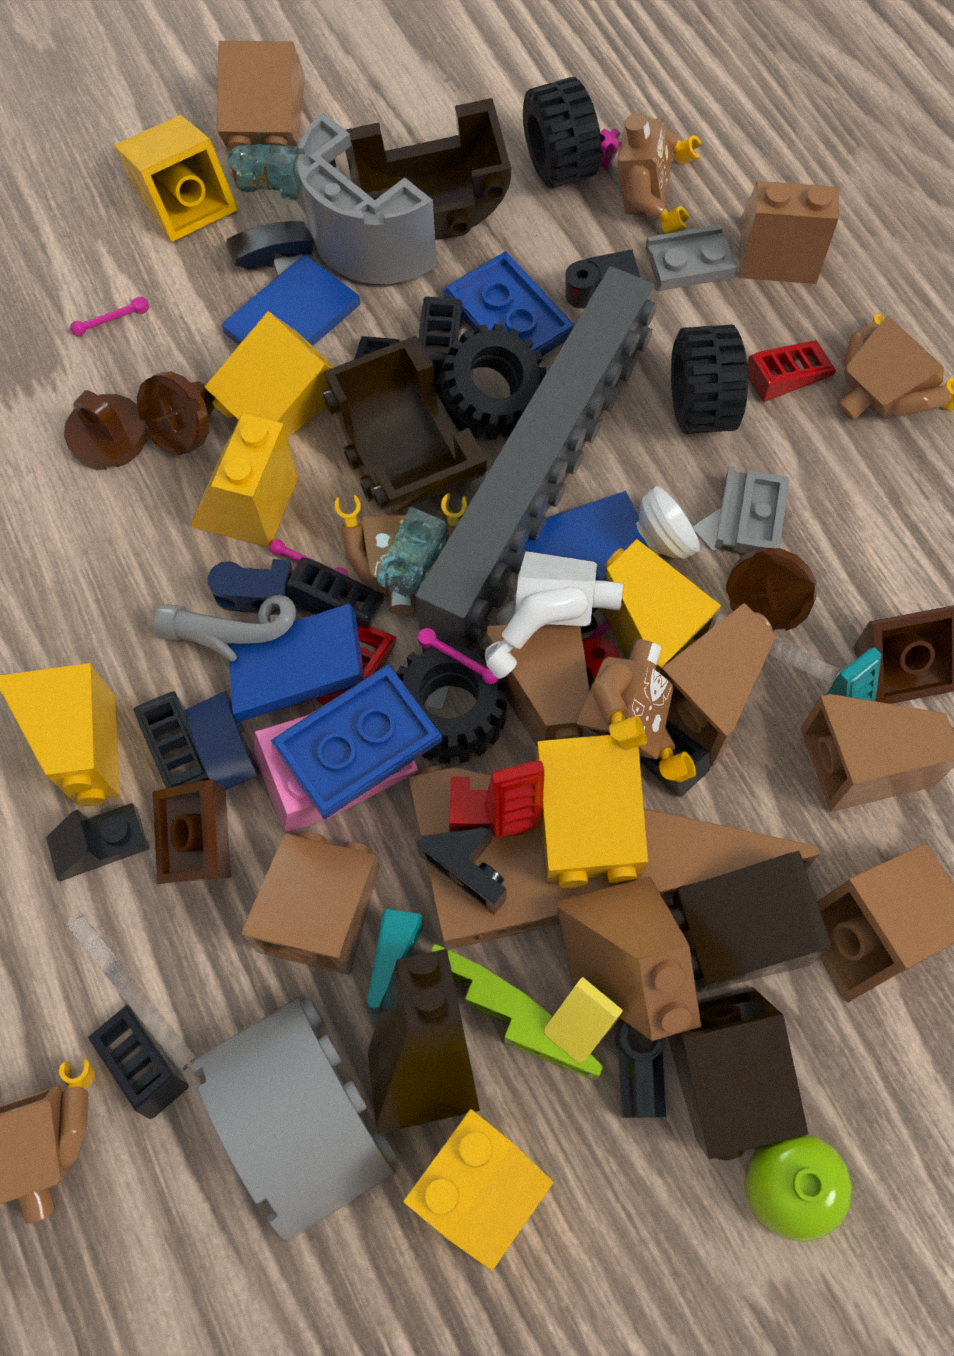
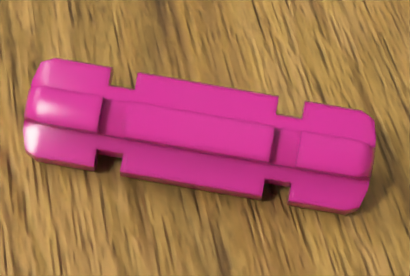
(608, 147)

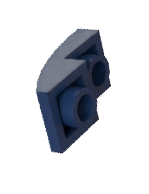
(221, 741)

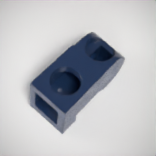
(248, 588)

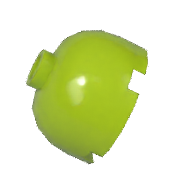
(799, 1188)

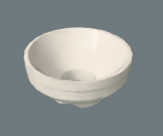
(666, 526)

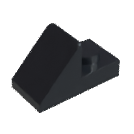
(90, 843)
(455, 857)

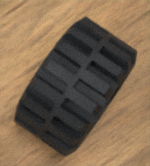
(562, 132)
(502, 353)
(709, 379)
(476, 727)

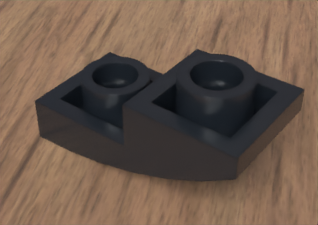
(259, 244)

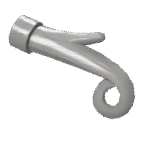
(177, 623)

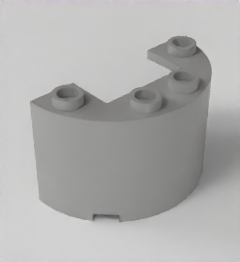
(352, 232)
(291, 1119)

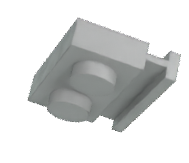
(690, 257)
(752, 510)

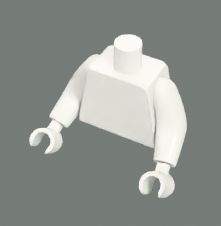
(549, 592)

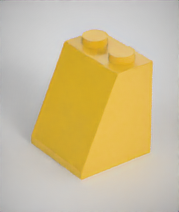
(177, 176)
(272, 377)
(249, 483)
(656, 604)
(70, 728)
(592, 811)
(479, 1190)

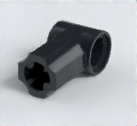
(640, 1078)

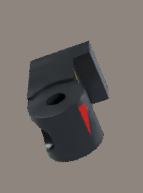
(585, 275)

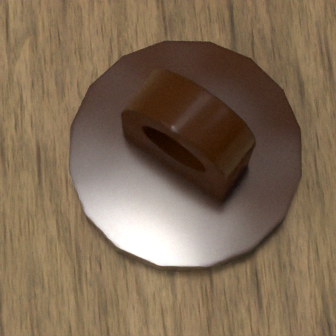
(175, 412)
(104, 430)
(773, 585)

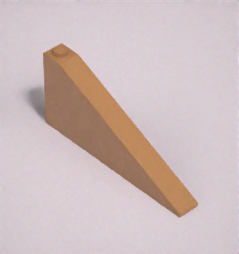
(678, 853)

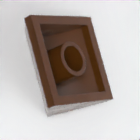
(914, 654)
(191, 832)

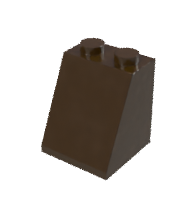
(751, 922)
(420, 1047)
(739, 1075)

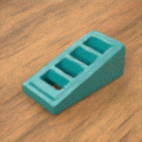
(859, 678)
(396, 940)

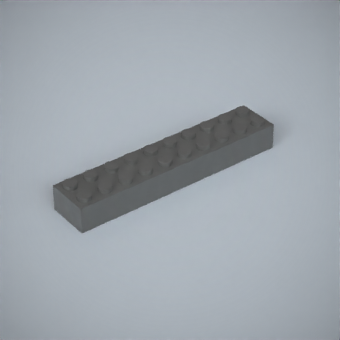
(536, 460)

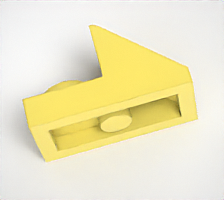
(582, 1021)

